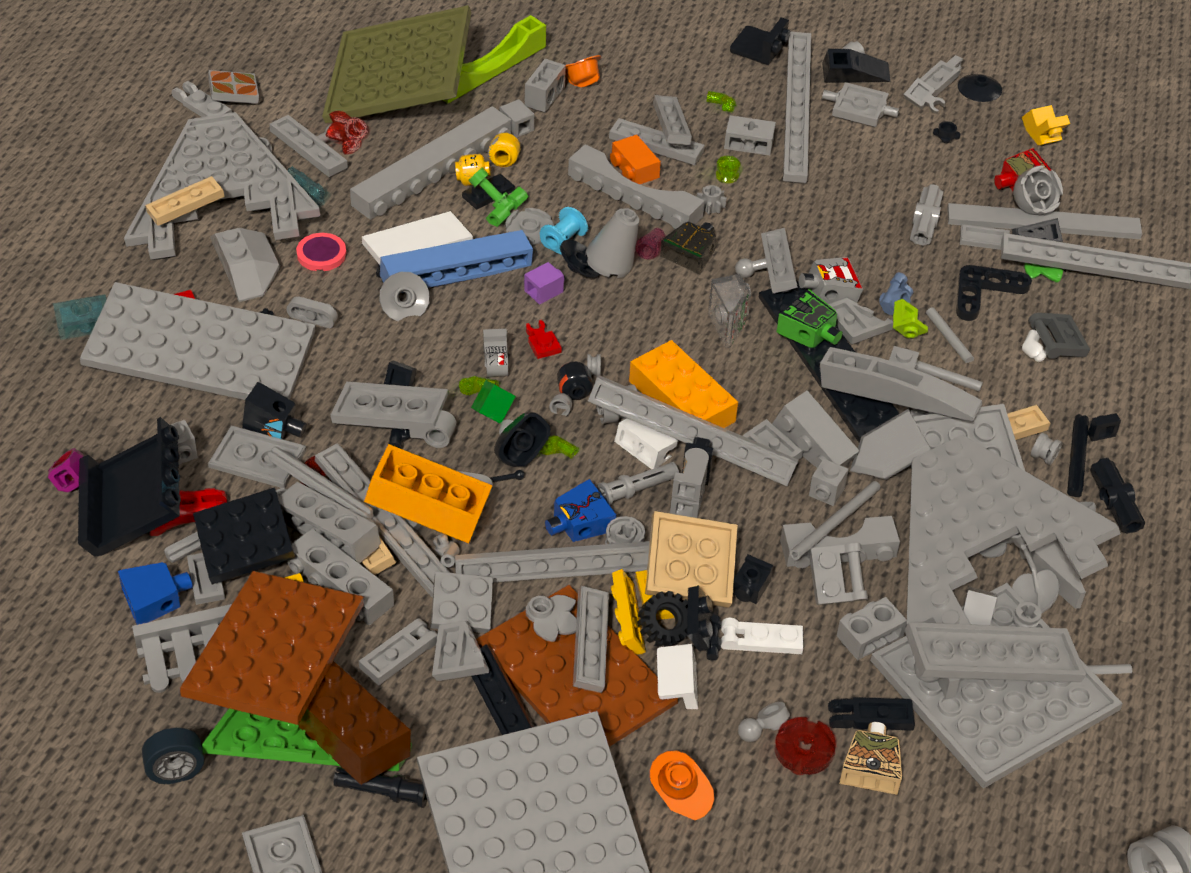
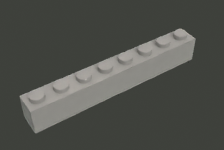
(427, 163)

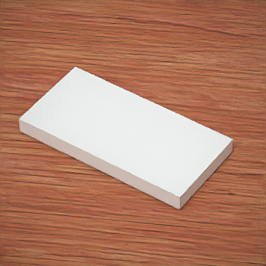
(416, 235)

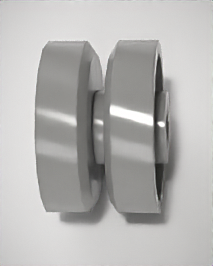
(1162, 853)

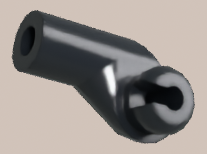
(398, 436)

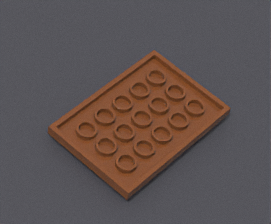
(273, 647)
(545, 671)

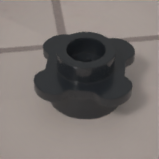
(946, 131)

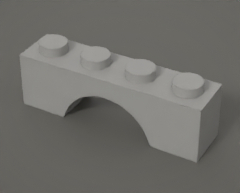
(877, 540)

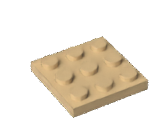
(691, 554)

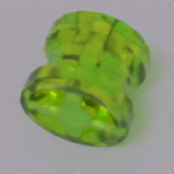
(727, 169)

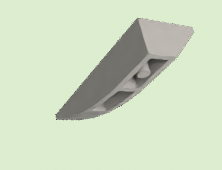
(895, 384)

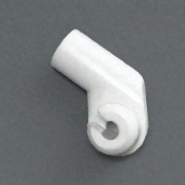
(1032, 347)

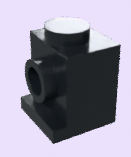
(752, 579)

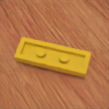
(627, 612)

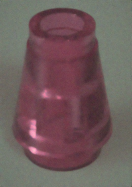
(650, 244)

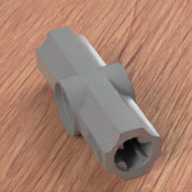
(926, 215)

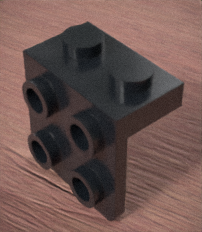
(761, 44)

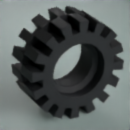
(651, 626)

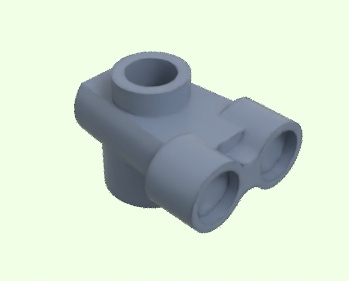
(897, 290)

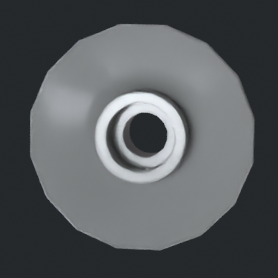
(416, 295)

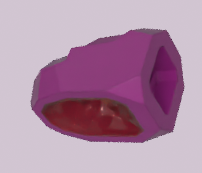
(65, 471)

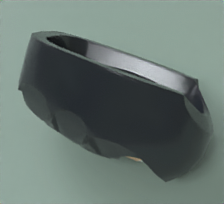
(522, 440)

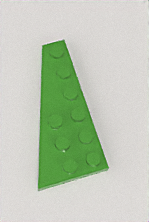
(266, 738)

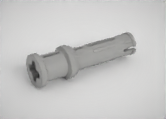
(627, 486)

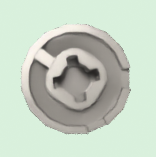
(624, 530)

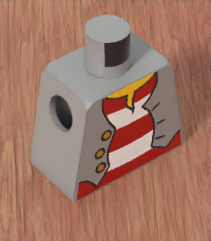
(832, 280)

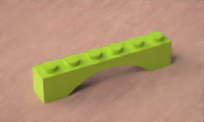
(521, 42)

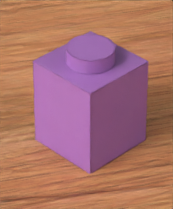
(544, 283)

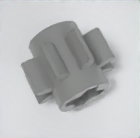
(713, 198)

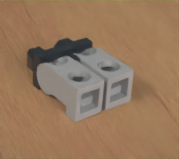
(690, 484)

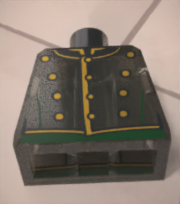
(690, 246)

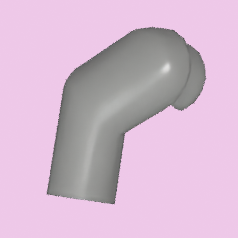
(446, 549)

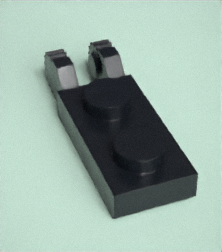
(892, 712)

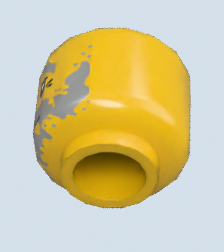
(504, 150)

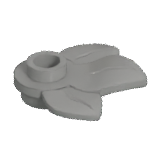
(551, 616)

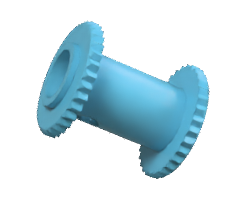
(570, 223)

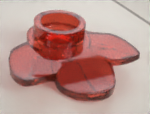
(343, 130)

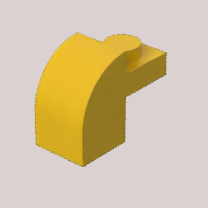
(1044, 126)

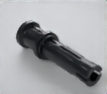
(395, 788)

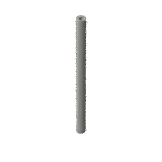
(834, 520)

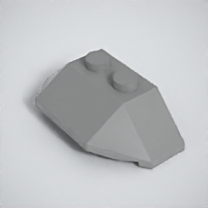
(247, 261)

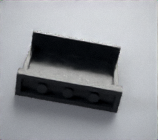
(129, 492)

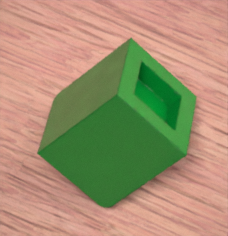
(493, 401)

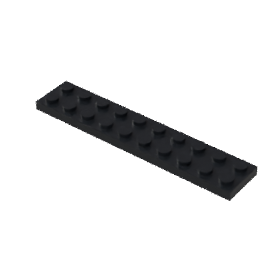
(857, 412)

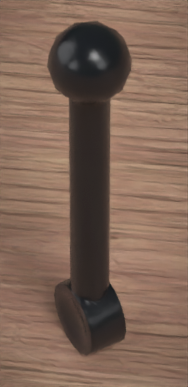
(519, 475)

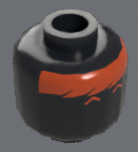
(575, 378)

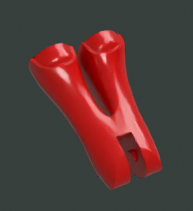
(190, 503)

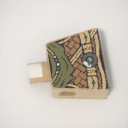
(873, 761)

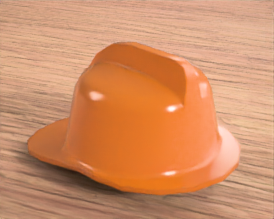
(583, 72)
(681, 771)

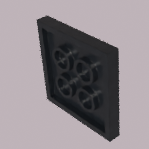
(243, 535)

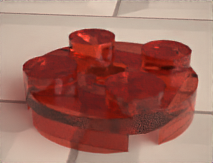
(801, 760)

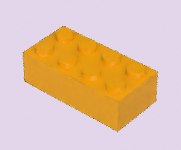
(680, 382)
(427, 493)

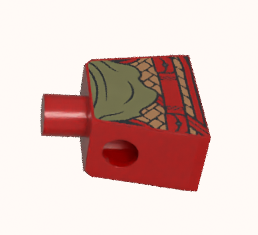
(1016, 166)

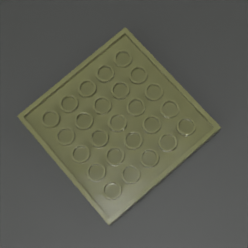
(399, 64)

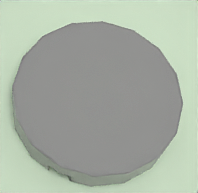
(530, 222)

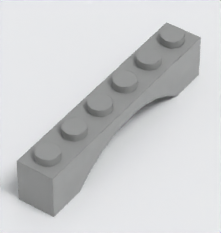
(670, 206)

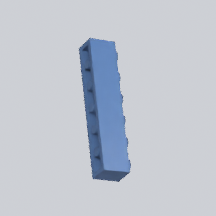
(462, 259)

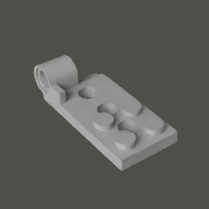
(426, 422)

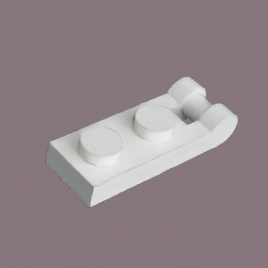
(761, 637)

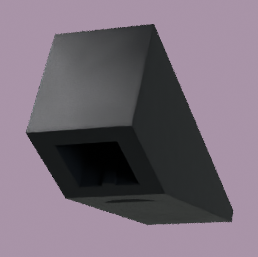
(853, 66)

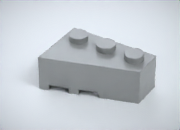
(814, 432)

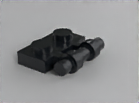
(703, 623)

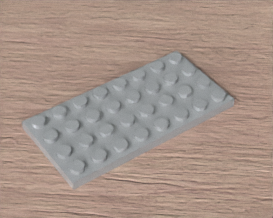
(196, 343)

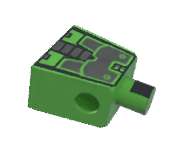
(809, 321)

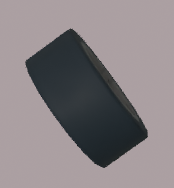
(172, 755)

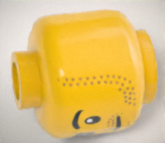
(468, 166)

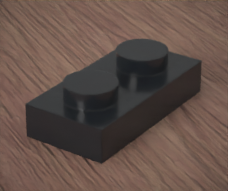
(479, 198)

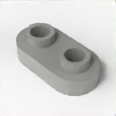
(312, 312)

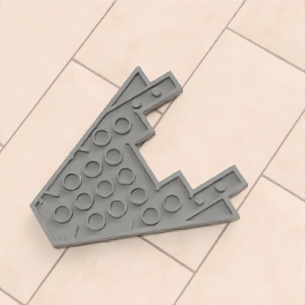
(242, 167)
(974, 499)

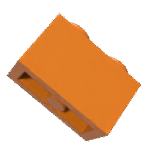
(635, 160)

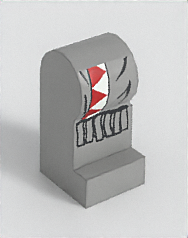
(495, 352)

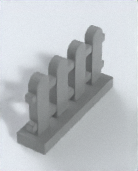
(175, 635)

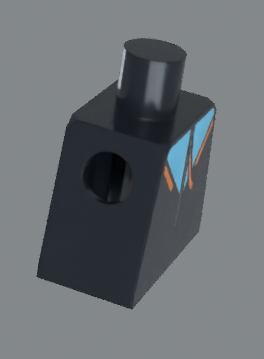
(271, 413)

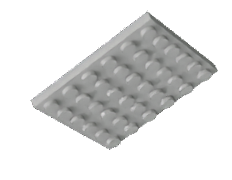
(999, 722)
(533, 803)

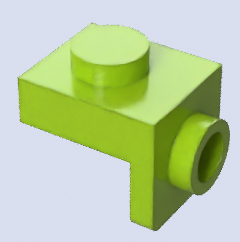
(906, 321)

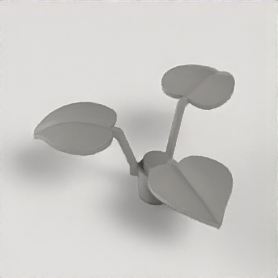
(1039, 587)

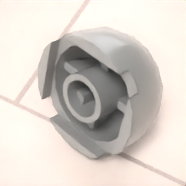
(1038, 190)

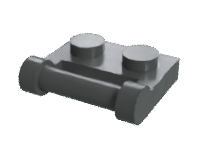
(1065, 331)

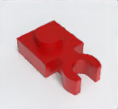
(542, 342)

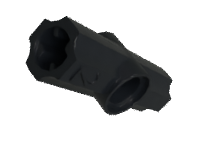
(1117, 496)

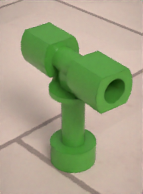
(503, 203)

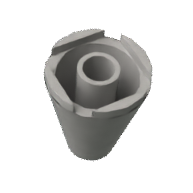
(615, 245)

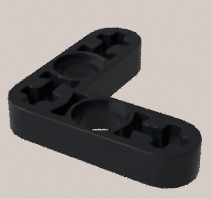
(975, 284)

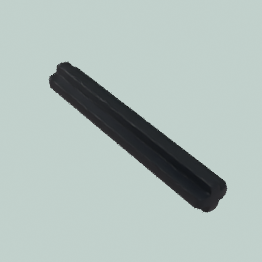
(1078, 456)

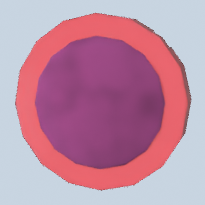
(321, 251)

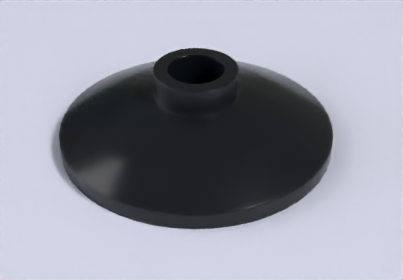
(979, 87)
(576, 260)

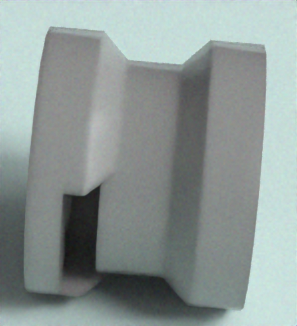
(1046, 448)

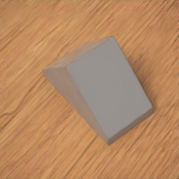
(979, 606)

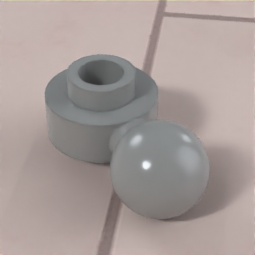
(769, 718)

